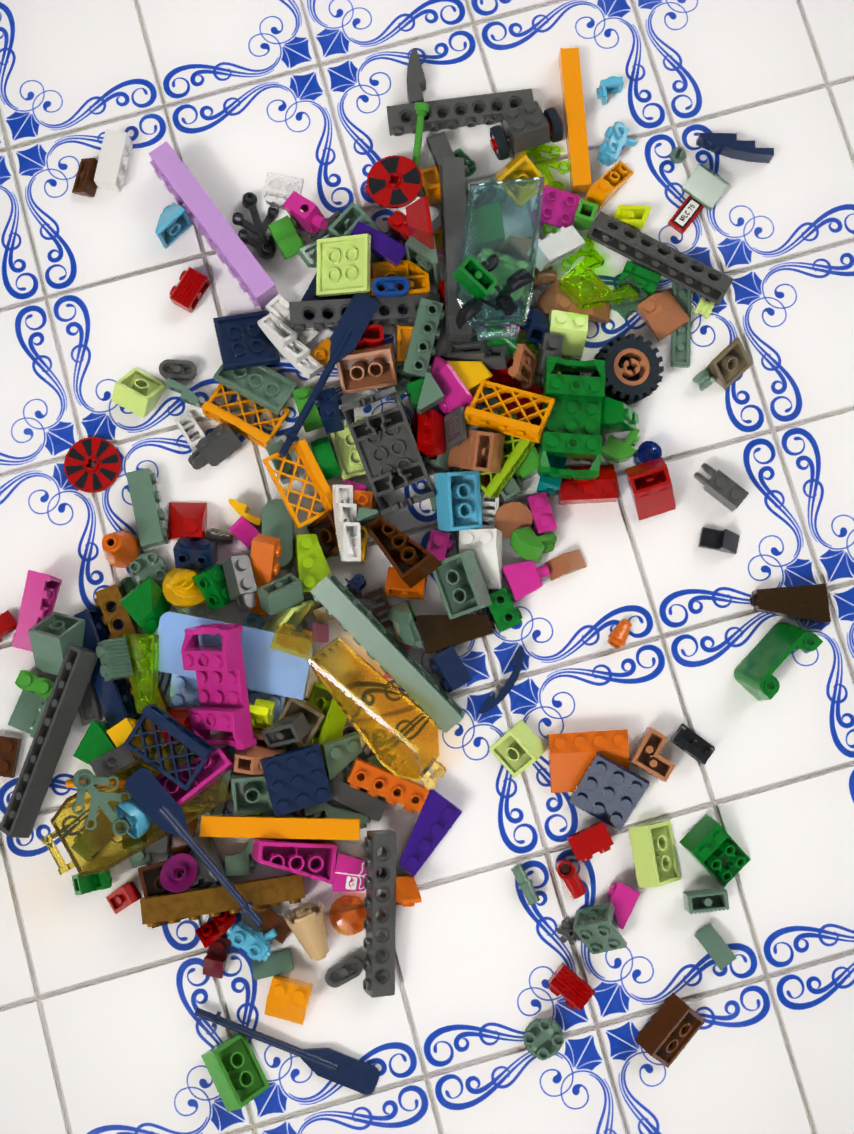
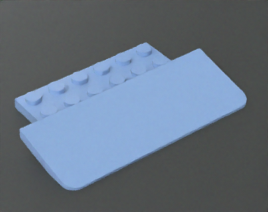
(268, 672)

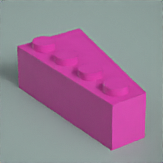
(36, 604)

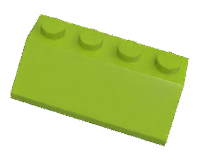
(334, 719)

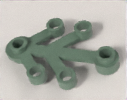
(98, 799)

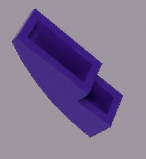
(381, 244)

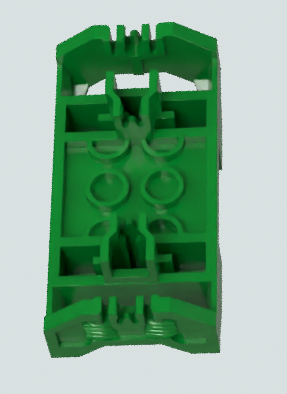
(575, 418)

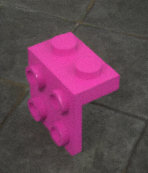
(558, 207)

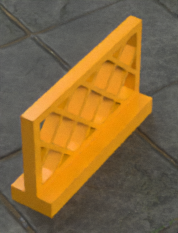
(504, 423)
(238, 425)
(316, 479)

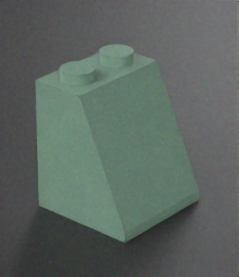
(52, 638)

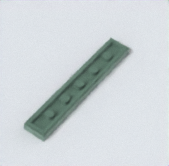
(681, 337)

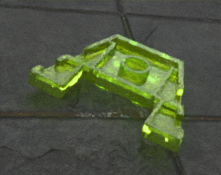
(588, 289)

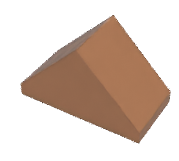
(565, 564)

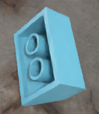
(458, 500)

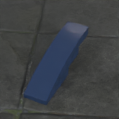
(728, 146)

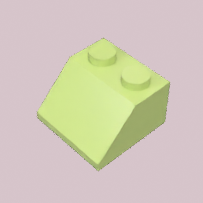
(574, 331)
(138, 392)
(518, 748)

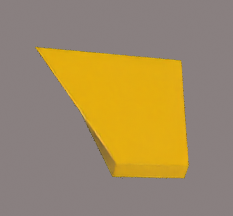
(471, 373)

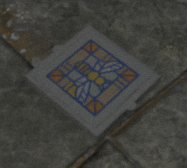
(455, 428)

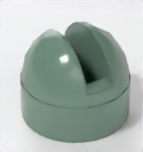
(673, 153)

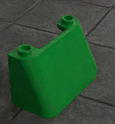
(757, 667)

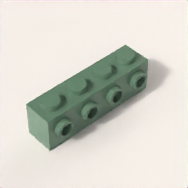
(422, 338)

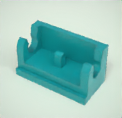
(546, 483)

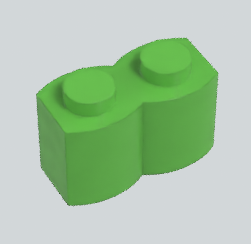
(286, 236)
(35, 682)

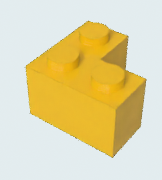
(122, 730)

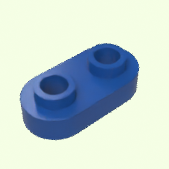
(390, 284)

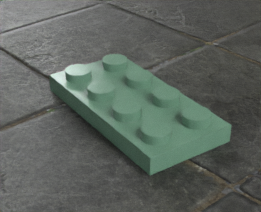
(259, 385)

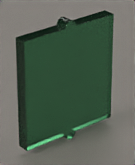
(627, 307)

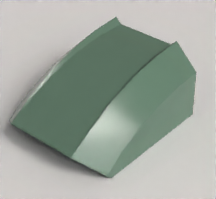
(404, 625)
(249, 794)

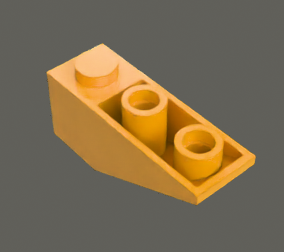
(608, 185)

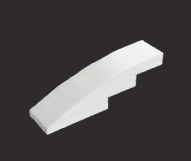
(292, 349)
(346, 524)

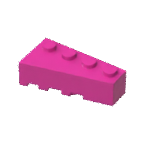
(215, 768)
(298, 856)

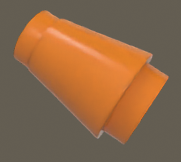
(619, 634)

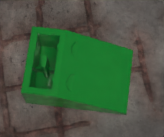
(715, 850)

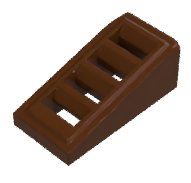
(375, 592)

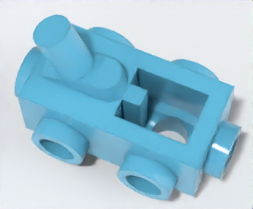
(613, 143)
(254, 943)

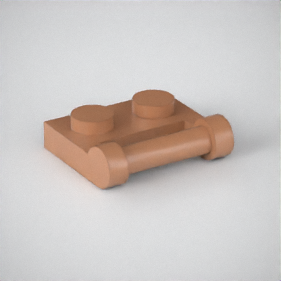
(524, 361)

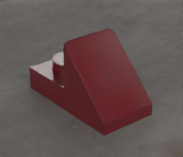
(216, 957)

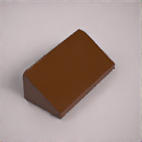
(84, 181)

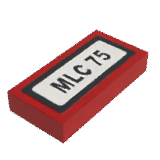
(685, 215)

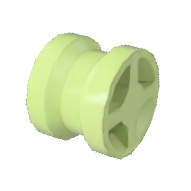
(704, 307)

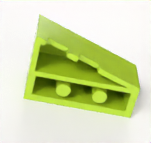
(310, 561)

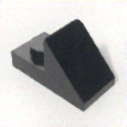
(718, 540)

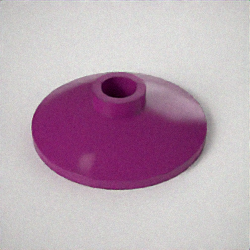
(176, 866)

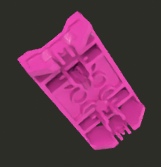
(220, 686)

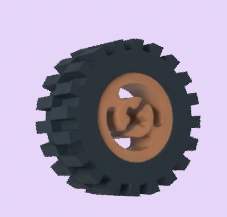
(642, 360)

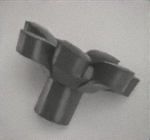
(567, 927)

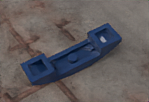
(516, 661)

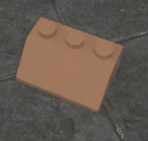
(368, 369)

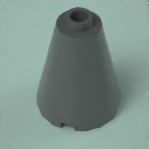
(205, 877)

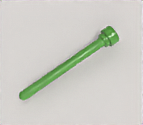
(421, 111)

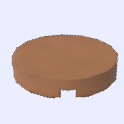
(512, 516)

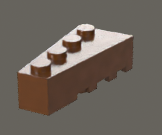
(404, 554)

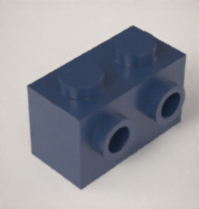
(330, 411)
(195, 553)
(449, 669)

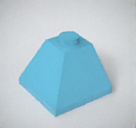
(172, 224)

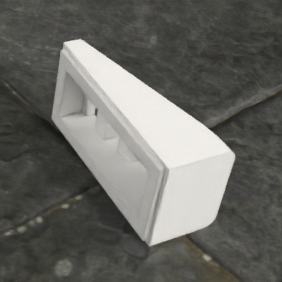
(193, 441)
(486, 511)

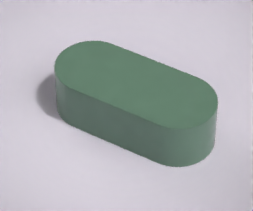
(279, 524)

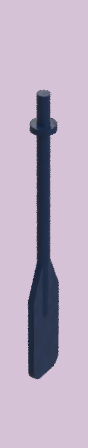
(343, 342)
(170, 818)
(322, 1061)

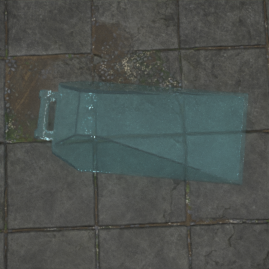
(503, 222)

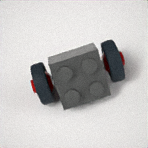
(525, 128)

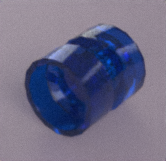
(646, 452)

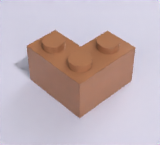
(647, 755)

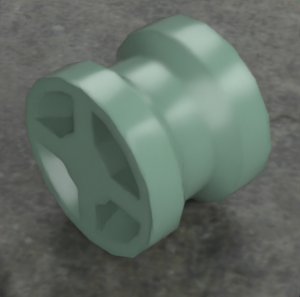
(704, 379)

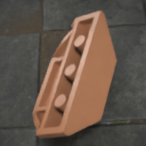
(557, 299)

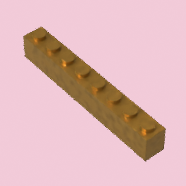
(216, 899)

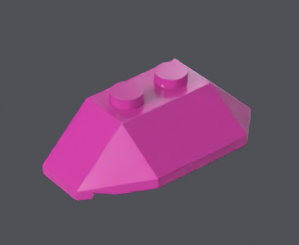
(450, 384)

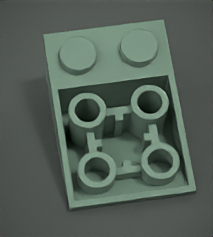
(346, 222)

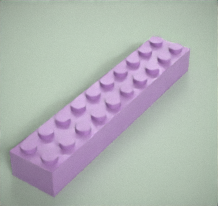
(213, 225)

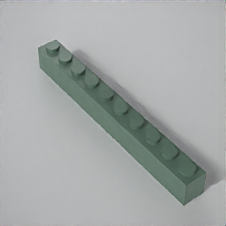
(387, 652)

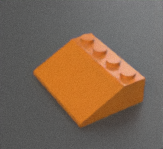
(573, 752)

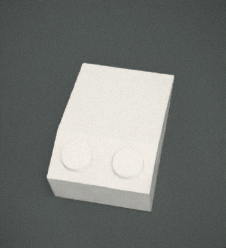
(488, 553)

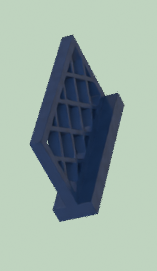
(174, 730)

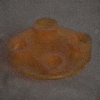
(348, 915)

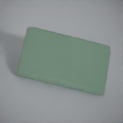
(366, 515)
(276, 964)

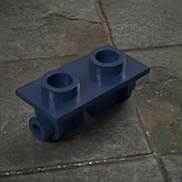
(356, 584)

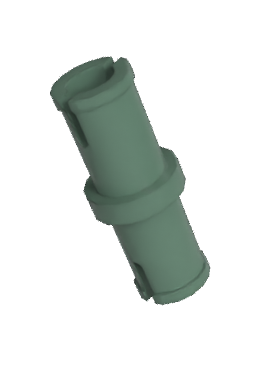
(525, 884)

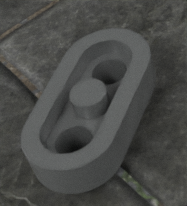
(179, 368)
(344, 971)

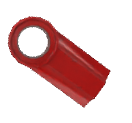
(570, 879)

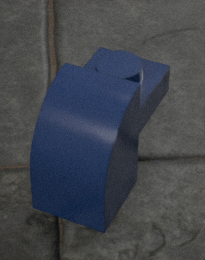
(536, 326)

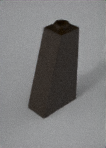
(795, 602)
(441, 633)

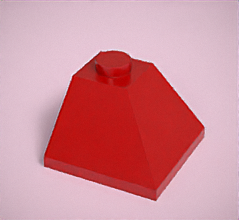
(419, 222)
(187, 520)

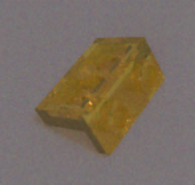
(292, 641)

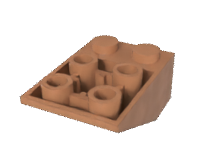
(478, 452)

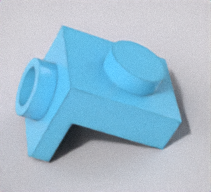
(609, 86)

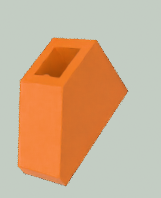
(407, 891)

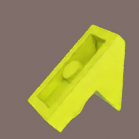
(632, 215)
(262, 713)

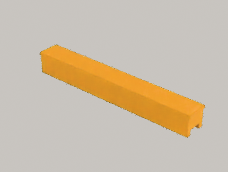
(574, 120)
(280, 827)

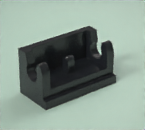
(692, 744)

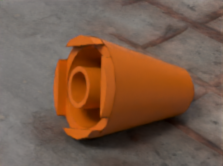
(121, 548)

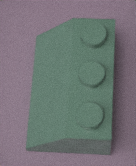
(424, 258)
(461, 584)

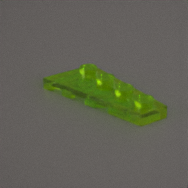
(144, 661)

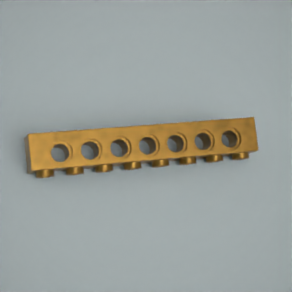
(103, 601)

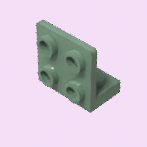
(28, 712)
(596, 928)

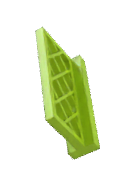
(508, 467)

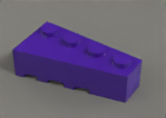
(431, 826)

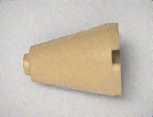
(310, 929)

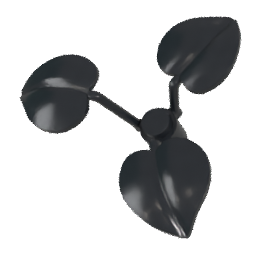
(503, 300)

